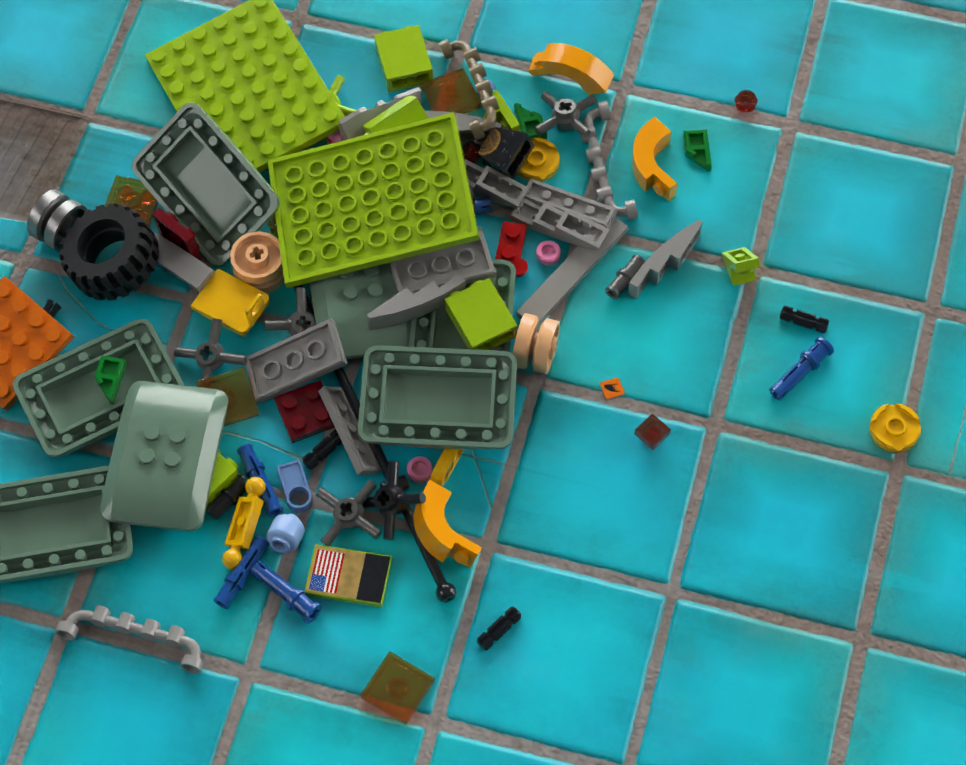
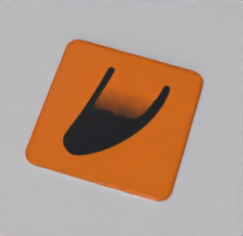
(612, 388)

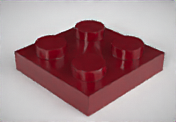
(174, 232)
(304, 412)

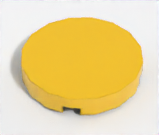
(541, 162)
(895, 427)

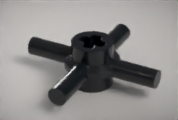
(392, 500)

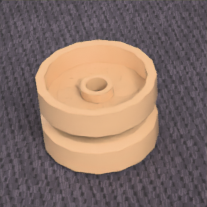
(258, 261)
(536, 343)

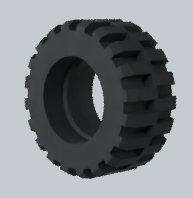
(93, 234)

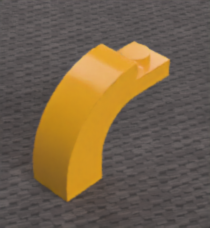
(574, 63)
(648, 143)
(436, 533)

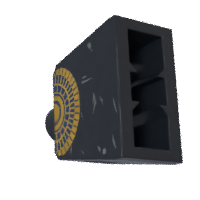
(504, 150)

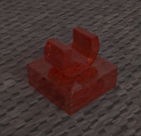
(652, 431)

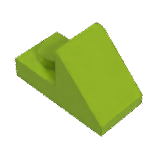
(504, 114)
(741, 265)

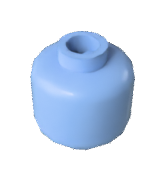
(285, 533)

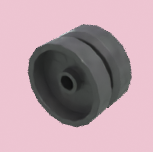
(52, 217)

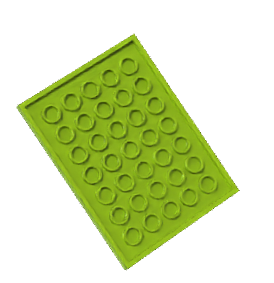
(250, 81)
(372, 200)

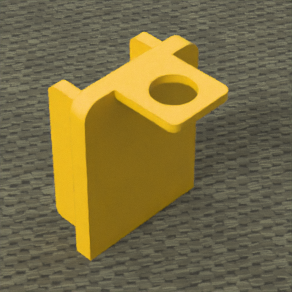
(231, 301)

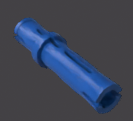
(256, 469)
(225, 596)

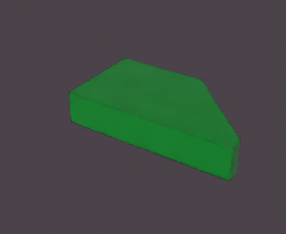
(528, 121)
(697, 147)
(109, 376)

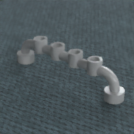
(599, 173)
(125, 624)

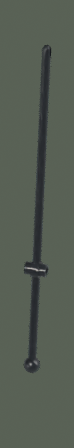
(445, 591)

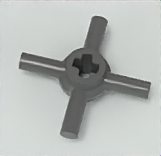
(566, 114)
(300, 314)
(213, 348)
(346, 521)

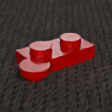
(511, 246)

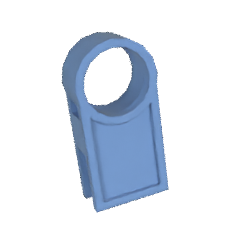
(294, 481)

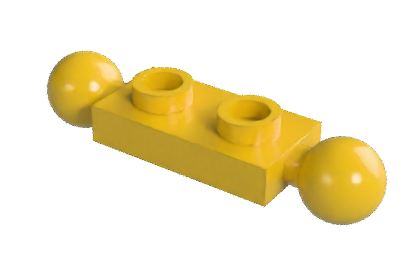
(244, 522)

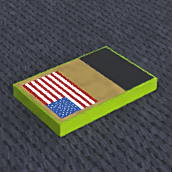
(348, 575)

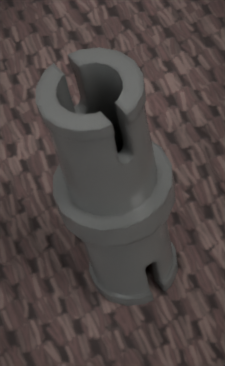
(624, 276)

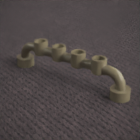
(483, 86)

